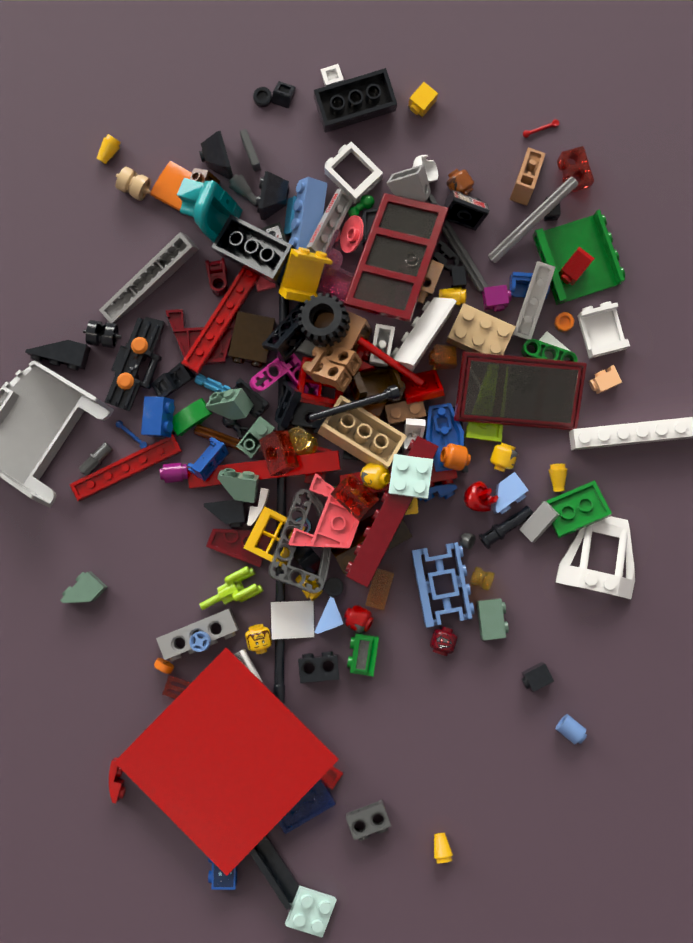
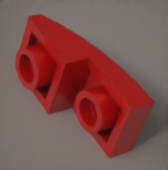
(116, 785)

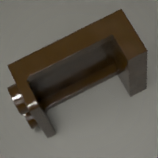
(247, 339)
(375, 382)

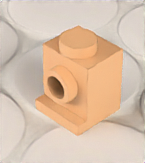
(605, 380)

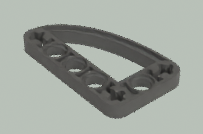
(283, 541)

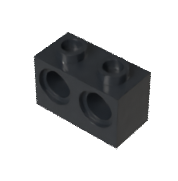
(319, 672)

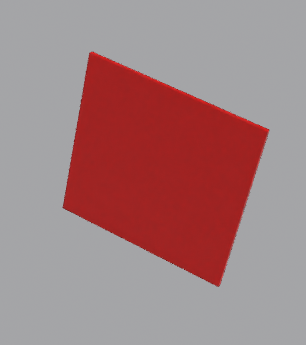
(226, 761)

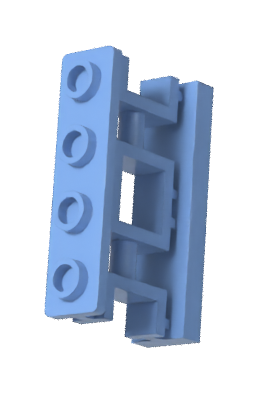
(426, 587)

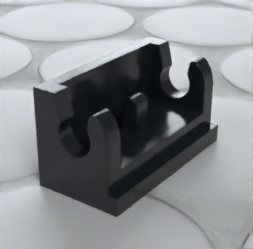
(260, 404)

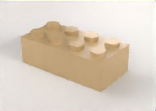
(362, 435)

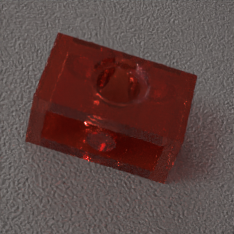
(279, 453)

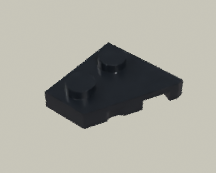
(287, 404)

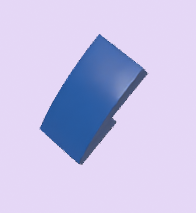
(441, 490)

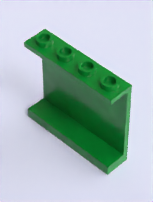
(561, 242)

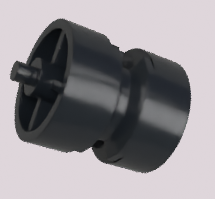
(102, 334)

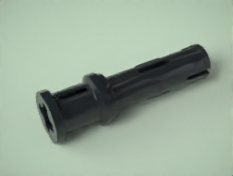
(498, 531)

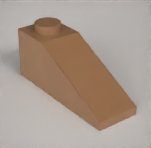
(527, 176)

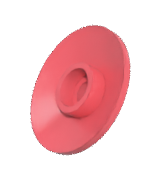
(351, 234)

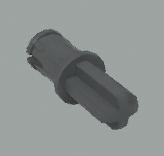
(95, 458)

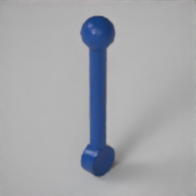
(119, 424)

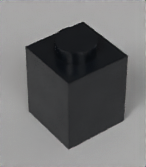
(536, 677)

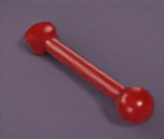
(555, 123)

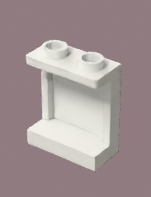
(602, 330)

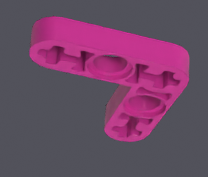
(282, 368)

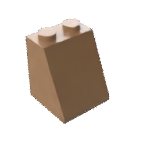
(358, 328)

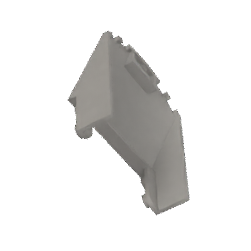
(35, 420)

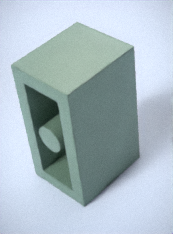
(492, 619)

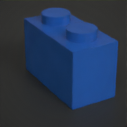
(157, 417)

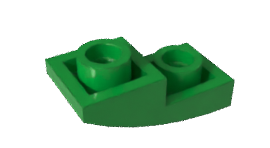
(190, 416)

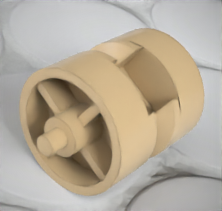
(135, 184)

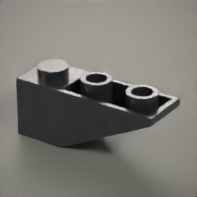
(64, 352)

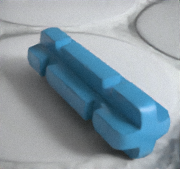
(210, 383)

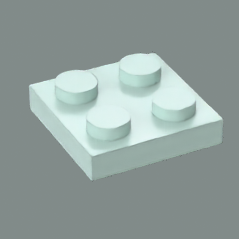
(410, 476)
(310, 911)

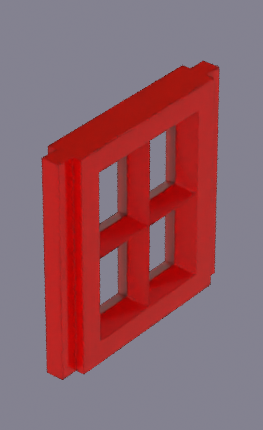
(311, 398)

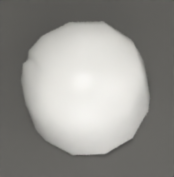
(430, 167)

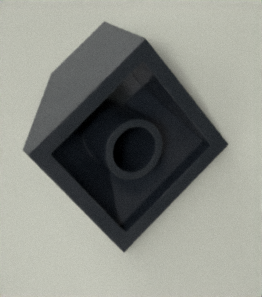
(215, 155)

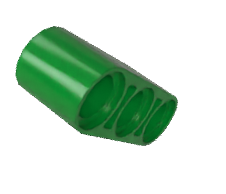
(542, 347)

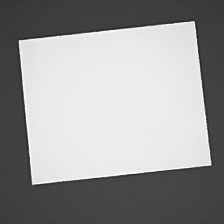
(292, 619)

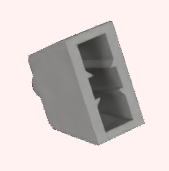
(410, 184)

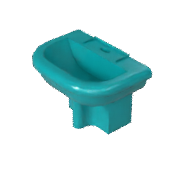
(208, 205)

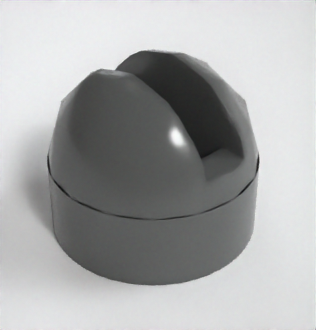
(467, 540)

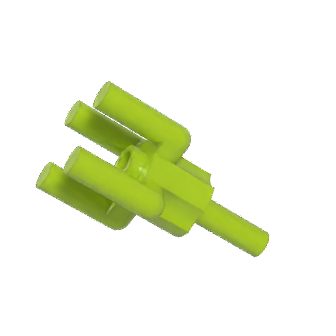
(233, 589)

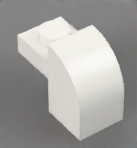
(412, 429)

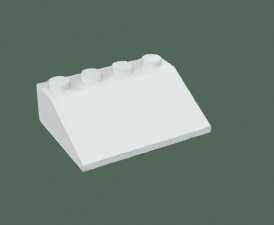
(424, 332)

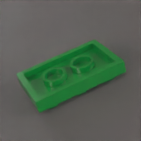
(579, 509)

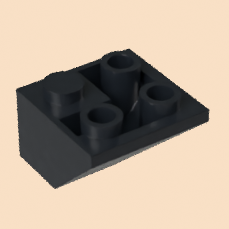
(273, 195)

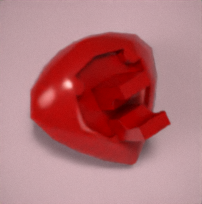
(478, 497)

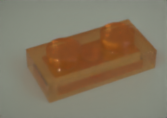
(379, 589)

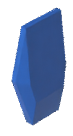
(443, 430)

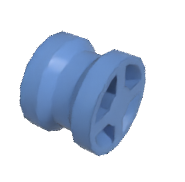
(196, 642)

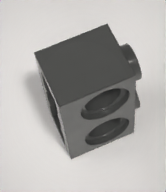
(366, 815)

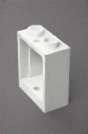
(367, 185)

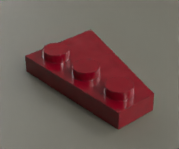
(232, 543)

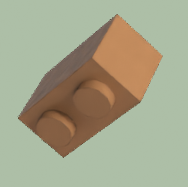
(398, 412)

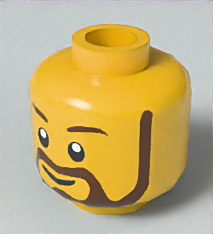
(258, 638)

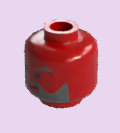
(358, 619)

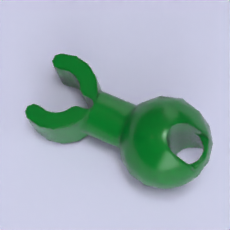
(366, 202)

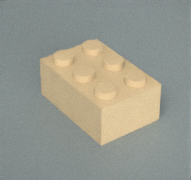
(480, 332)

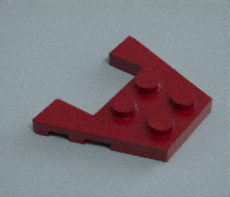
(187, 337)

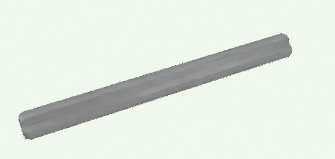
(533, 219)

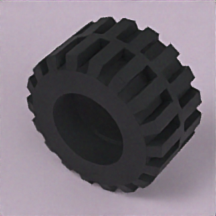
(318, 306)

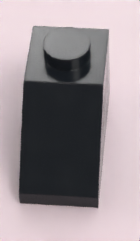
(230, 512)

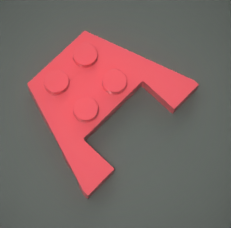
(335, 526)

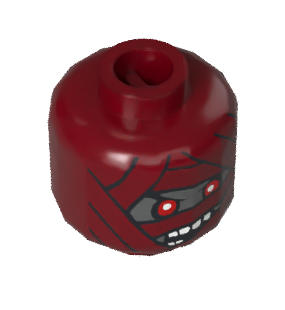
(443, 641)

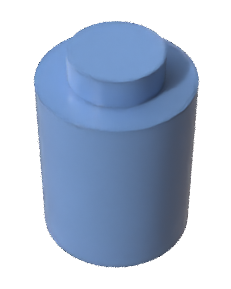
(571, 729)

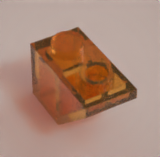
(443, 357)

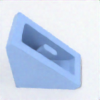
(330, 618)

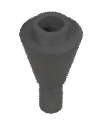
(240, 186)

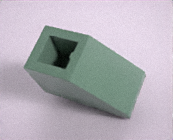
(230, 404)
(250, 442)
(240, 485)
(86, 589)

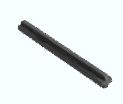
(461, 252)

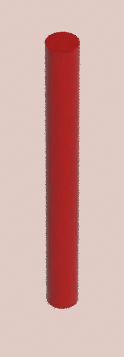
(390, 361)

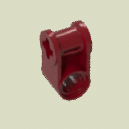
(217, 273)

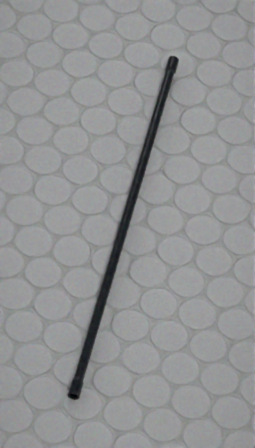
(279, 687)

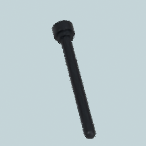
(391, 393)

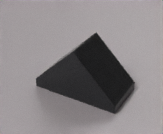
(307, 559)

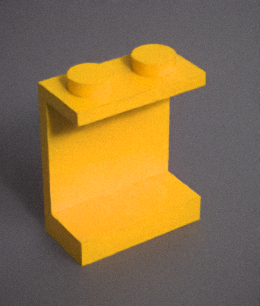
(302, 274)

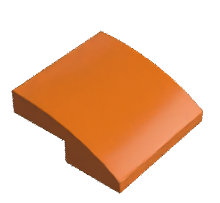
(169, 184)

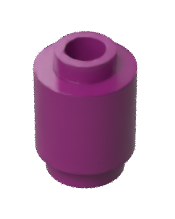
(173, 472)

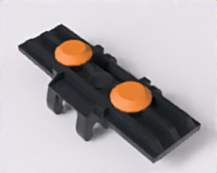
(127, 363)

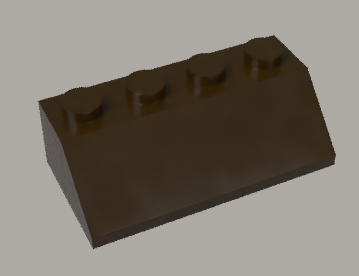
(344, 556)

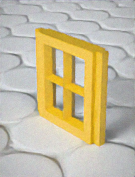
(259, 529)

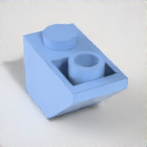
(508, 491)

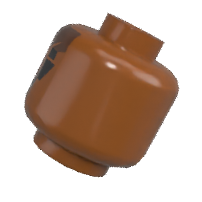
(460, 181)

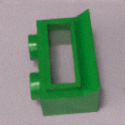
(363, 655)

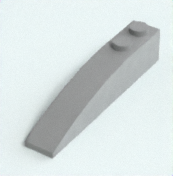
(150, 277)

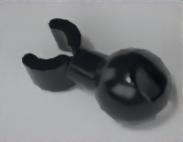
(233, 424)

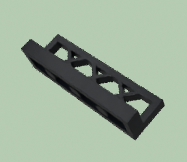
(289, 339)
(275, 871)

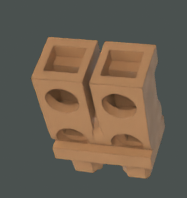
(333, 366)

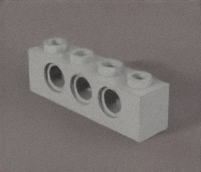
(168, 645)

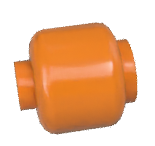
(455, 457)

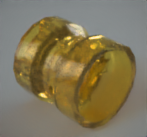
(477, 578)

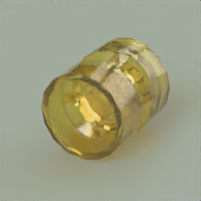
(303, 441)

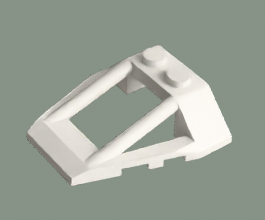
(595, 580)

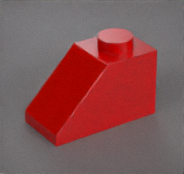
(575, 266)

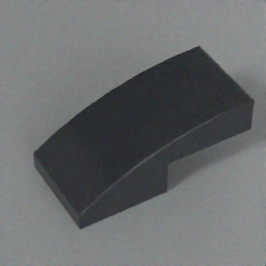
(172, 381)

